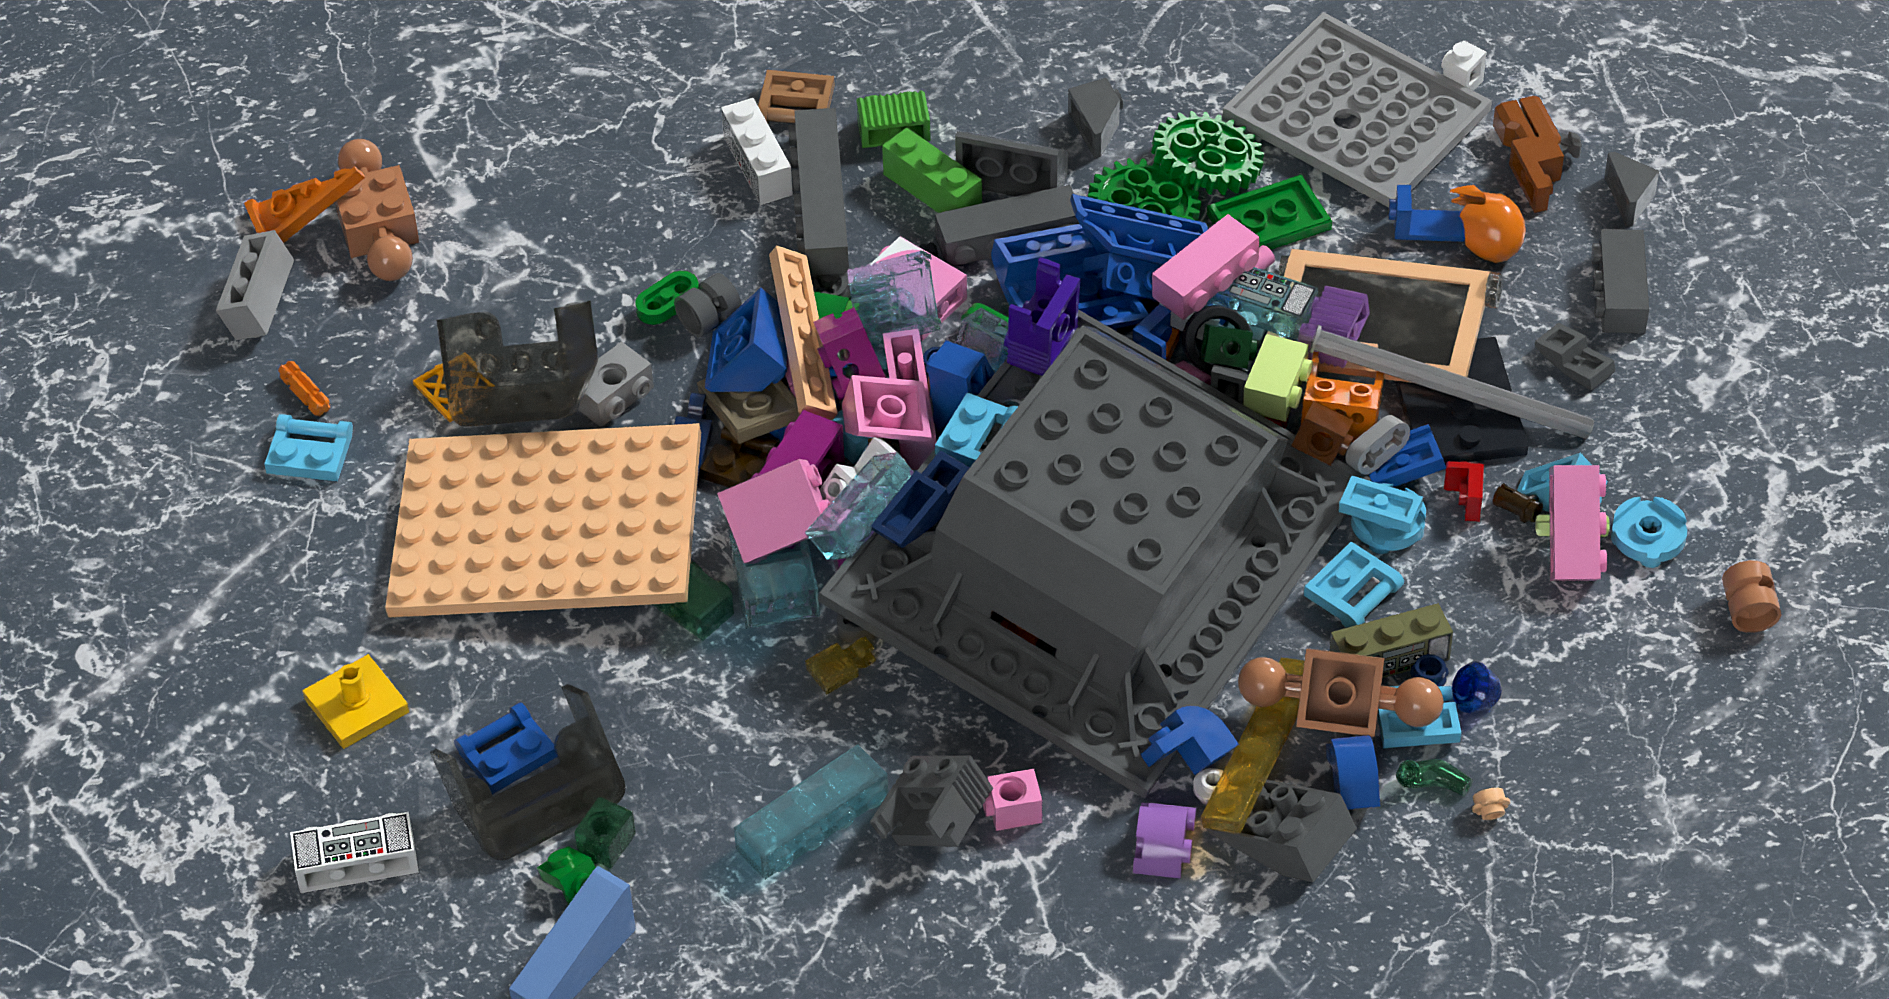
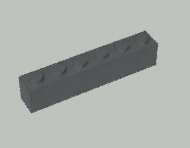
(820, 191)

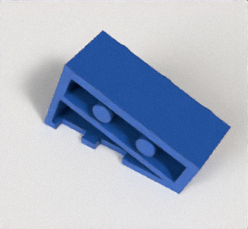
(951, 375)

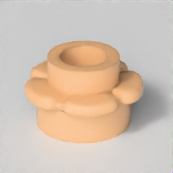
(1490, 803)

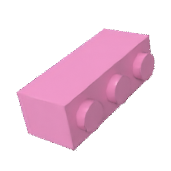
(1205, 267)
(1576, 523)

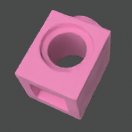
(1016, 786)

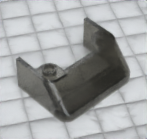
(546, 802)

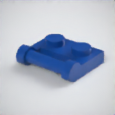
(511, 757)

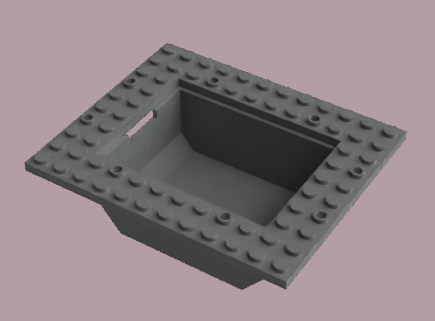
(1115, 532)

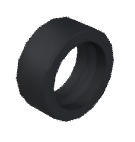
(1197, 320)

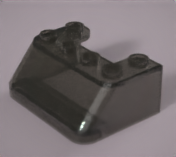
(517, 381)

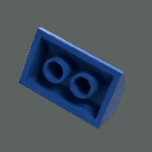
(748, 348)

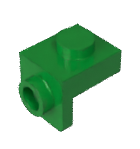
(567, 871)

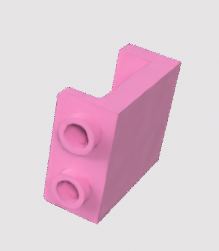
(773, 509)

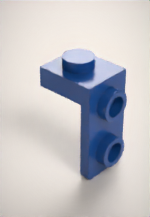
(1423, 224)

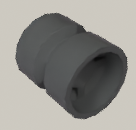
(704, 307)

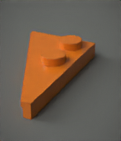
(303, 202)

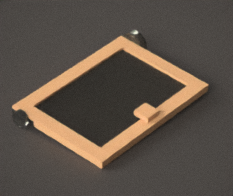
(1413, 307)

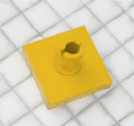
(355, 701)

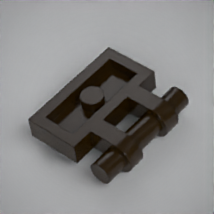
(731, 464)

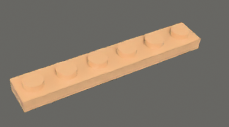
(797, 313)

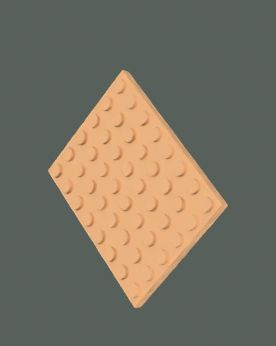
(545, 521)

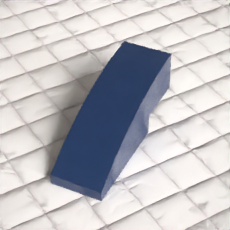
(920, 501)

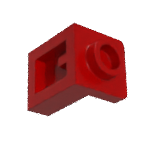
(1468, 480)

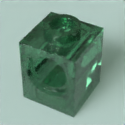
(608, 820)

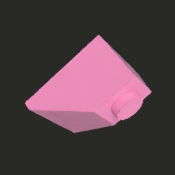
(886, 409)

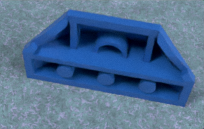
(1133, 230)

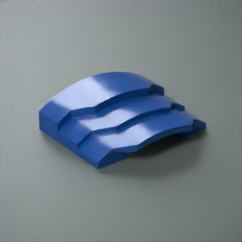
(1017, 263)

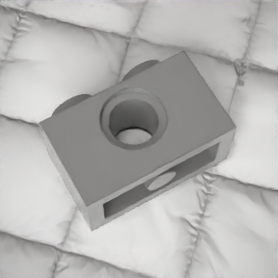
(616, 384)

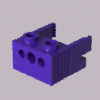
(1045, 322)

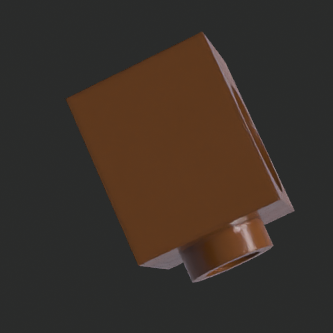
(1314, 443)

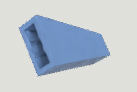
(580, 940)

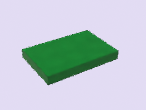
(1276, 212)

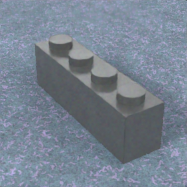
(970, 231)

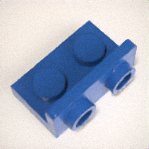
(1122, 274)

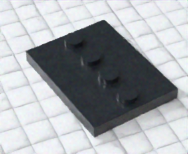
(1463, 427)

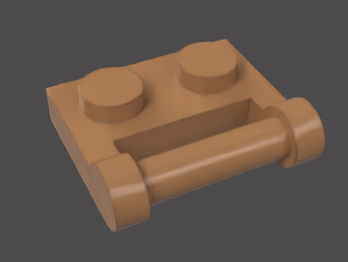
(794, 90)

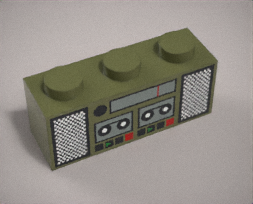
(1398, 638)

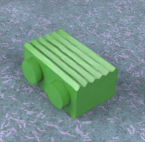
(887, 115)

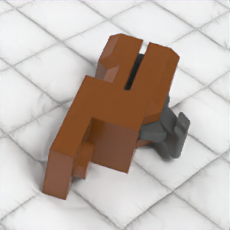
(1535, 147)

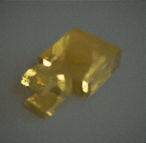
(837, 666)

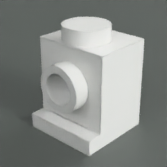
(1465, 64)

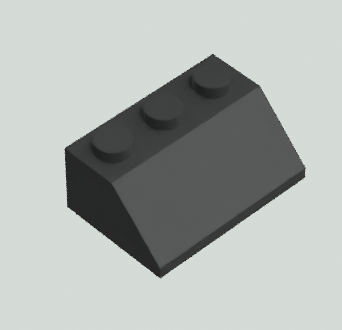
(1011, 165)

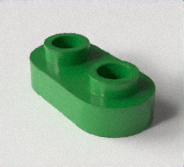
(657, 302)

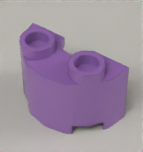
(1162, 840)

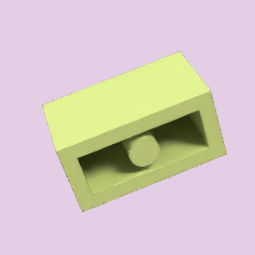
(1277, 377)

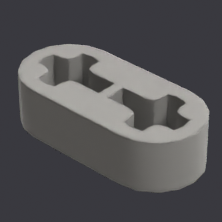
(1377, 444)

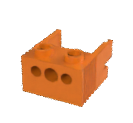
(1352, 399)

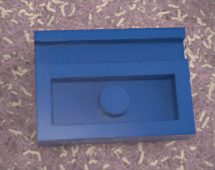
(1413, 461)

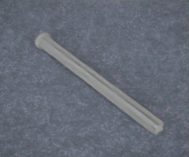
(1451, 383)

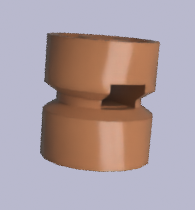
(1751, 596)

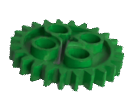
(1207, 153)
(1146, 189)

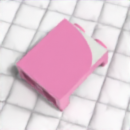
(948, 282)

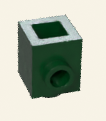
(1227, 346)

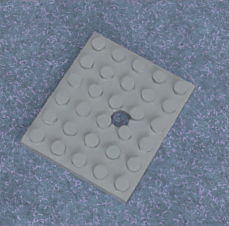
(1333, 71)

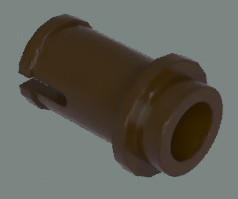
(1518, 503)

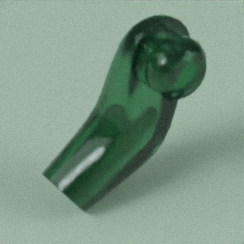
(1433, 773)

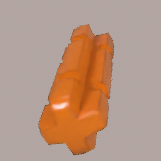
(304, 388)

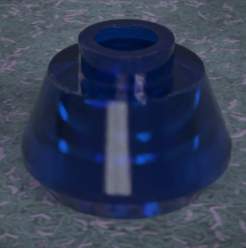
(1475, 688)

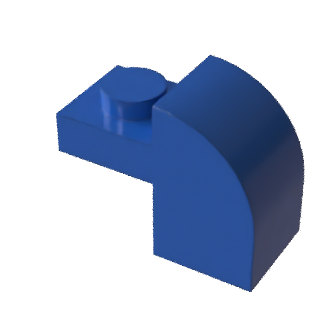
(1195, 734)
(1354, 771)

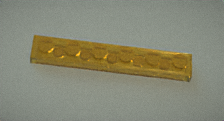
(1252, 761)

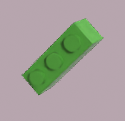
(929, 173)

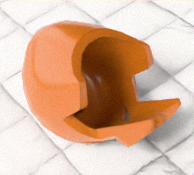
(1490, 223)

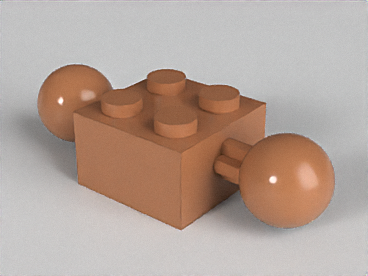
(377, 212)
(1340, 692)

